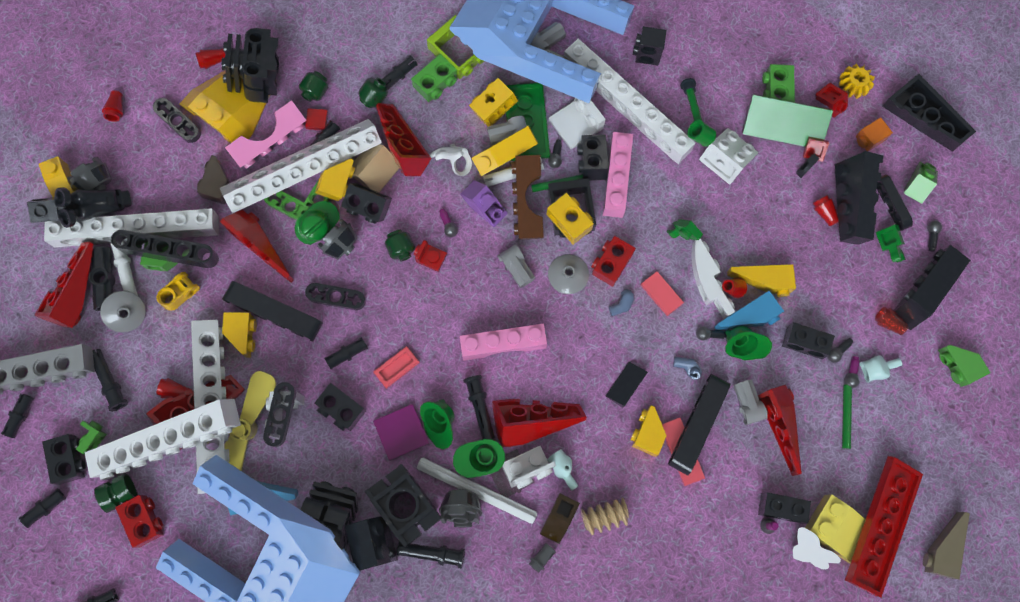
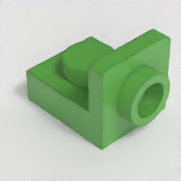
(92, 438)

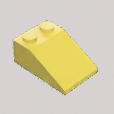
(837, 526)

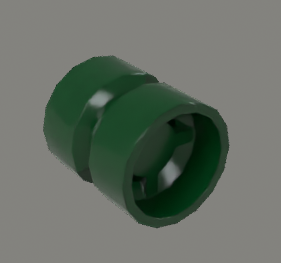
(113, 494)

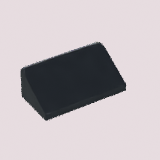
(626, 384)

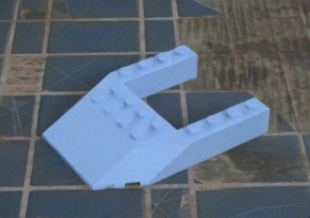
(505, 29)
(295, 563)

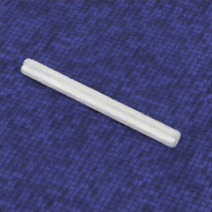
(483, 493)

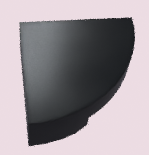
(807, 165)

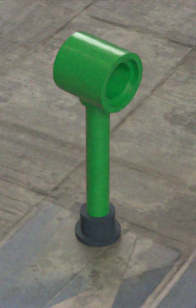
(698, 130)

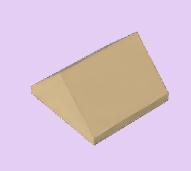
(375, 167)

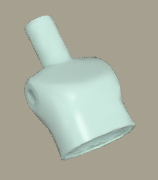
(878, 368)
(563, 468)

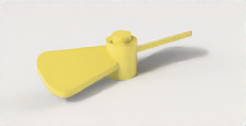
(255, 400)

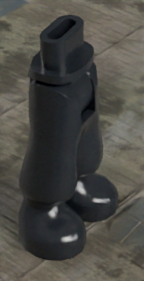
(89, 204)

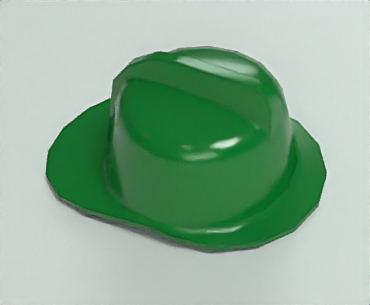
(316, 222)
(746, 344)
(437, 422)
(478, 458)

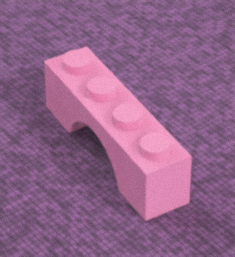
(287, 119)
(618, 175)
(512, 339)

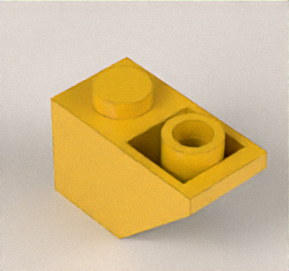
(333, 180)
(239, 331)
(651, 433)

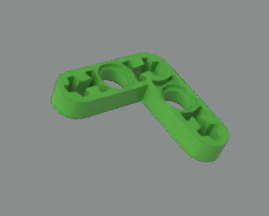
(301, 206)

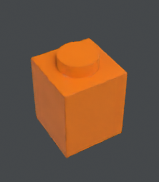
(873, 134)

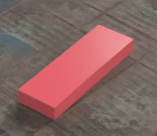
(673, 431)

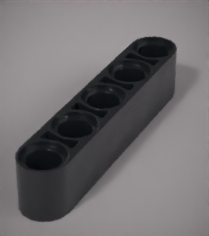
(157, 243)
(272, 310)
(699, 424)

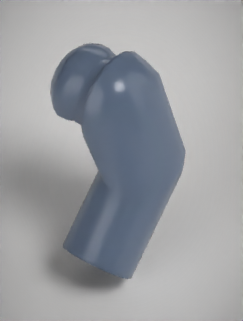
(625, 303)
(689, 366)

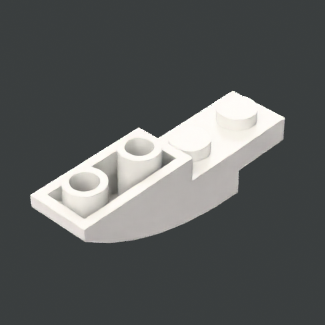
(705, 272)

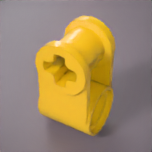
(178, 291)

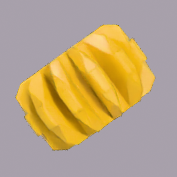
(856, 81)

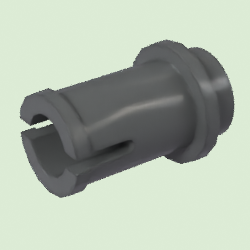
(542, 558)

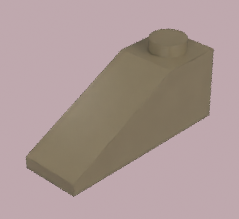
(947, 551)

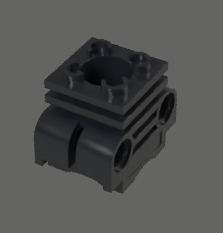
(254, 64)
(384, 498)
(332, 508)

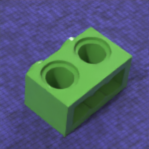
(430, 75)
(785, 87)

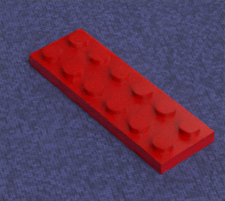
(884, 527)

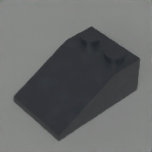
(370, 543)

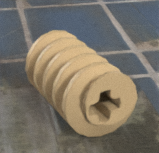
(605, 516)

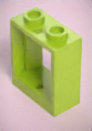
(439, 38)

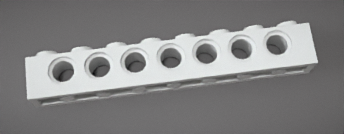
(633, 104)
(300, 165)
(164, 224)
(201, 332)
(163, 438)

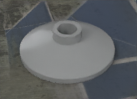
(564, 283)
(122, 301)

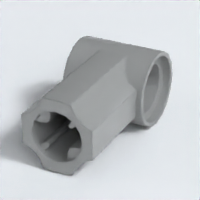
(549, 36)
(501, 131)
(516, 266)
(751, 407)

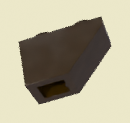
(212, 181)
(559, 518)

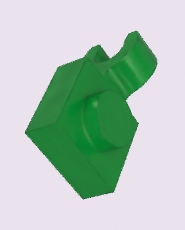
(685, 229)
(891, 239)

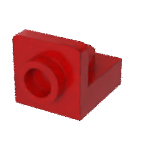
(833, 98)
(429, 256)

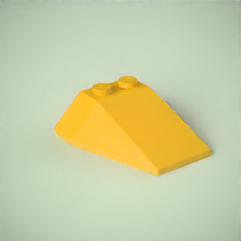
(224, 110)

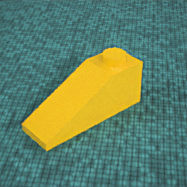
(504, 150)
(55, 174)
(772, 278)

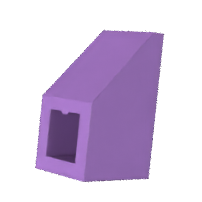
(484, 202)

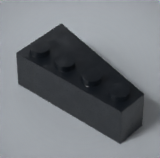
(929, 113)
(857, 196)
(931, 286)

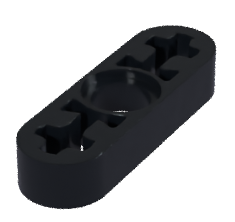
(175, 112)
(894, 202)
(349, 304)
(285, 422)

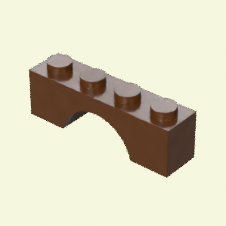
(527, 171)

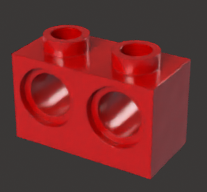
(616, 263)
(134, 524)

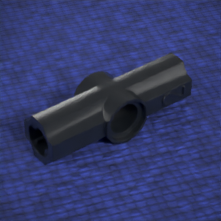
(101, 265)

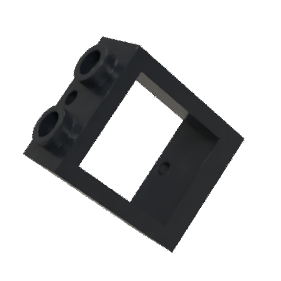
(572, 187)

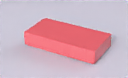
(662, 293)
(396, 367)

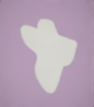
(810, 550)

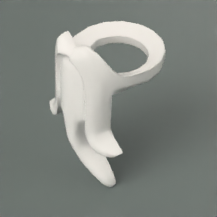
(453, 153)

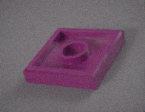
(401, 432)

